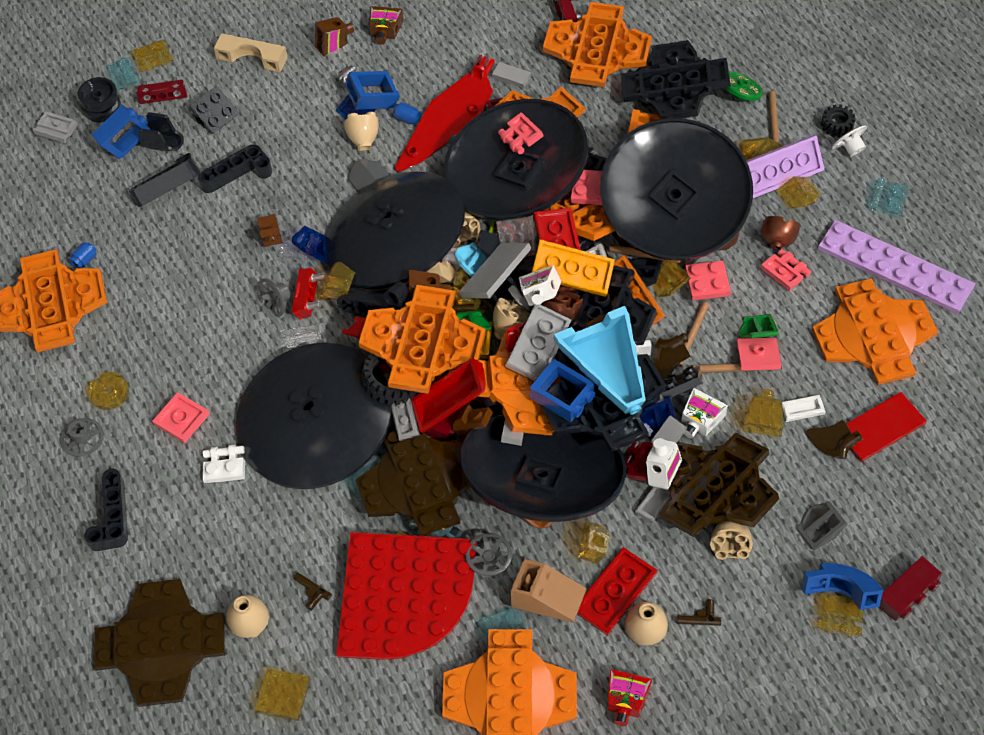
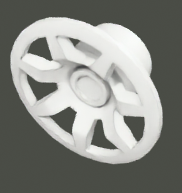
(853, 143)

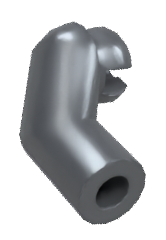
(343, 75)

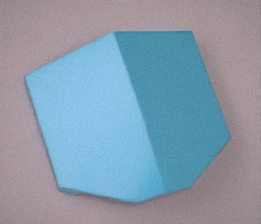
(470, 258)

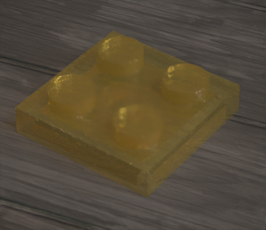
(282, 694)

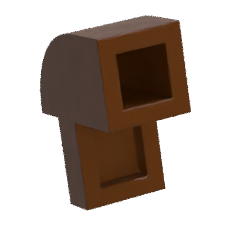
(269, 230)
(471, 418)

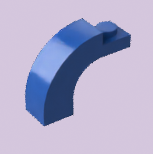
(846, 580)

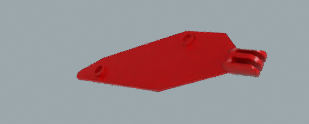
(449, 114)

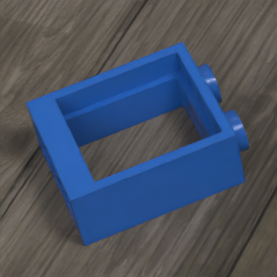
(364, 100)
(114, 124)
(548, 376)

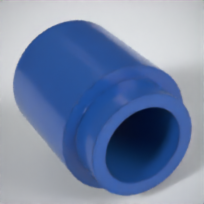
(406, 113)
(82, 255)

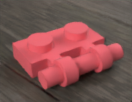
(524, 129)
(784, 273)

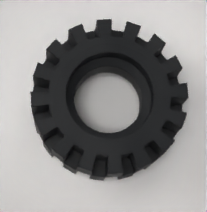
(841, 113)

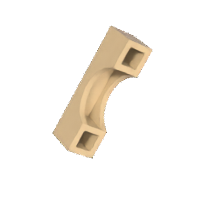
(232, 47)

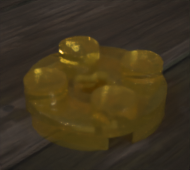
(109, 401)

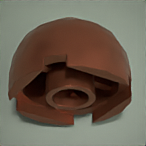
(779, 232)
(565, 304)

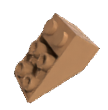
(546, 592)

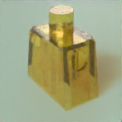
(764, 415)

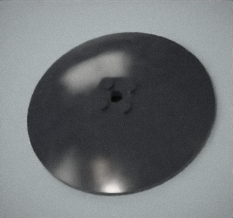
(680, 158)
(486, 166)
(421, 230)
(316, 444)
(577, 470)

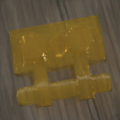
(152, 55)
(460, 280)
(839, 608)

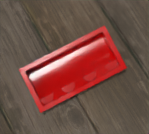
(449, 394)

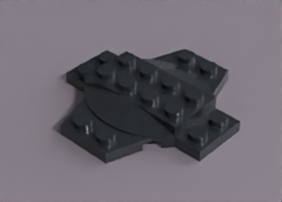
(675, 80)
(618, 296)
(601, 415)

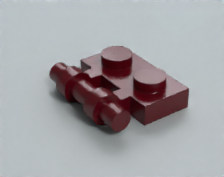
(637, 469)

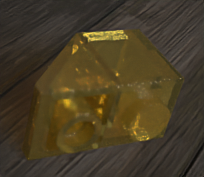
(755, 147)
(593, 542)

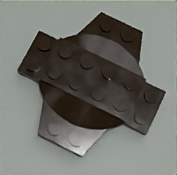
(417, 480)
(719, 486)
(159, 642)

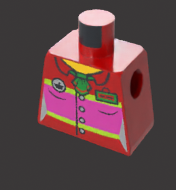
(627, 695)

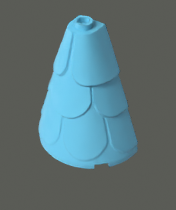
(608, 358)

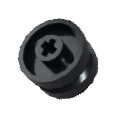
(98, 98)

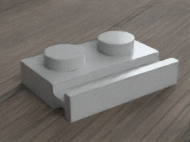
(55, 127)

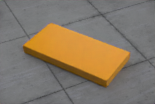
(576, 267)

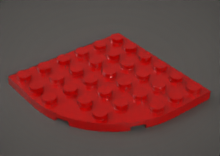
(402, 594)

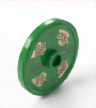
(744, 87)

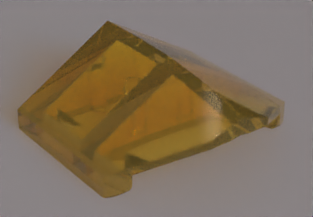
(798, 192)
(670, 279)
(336, 281)

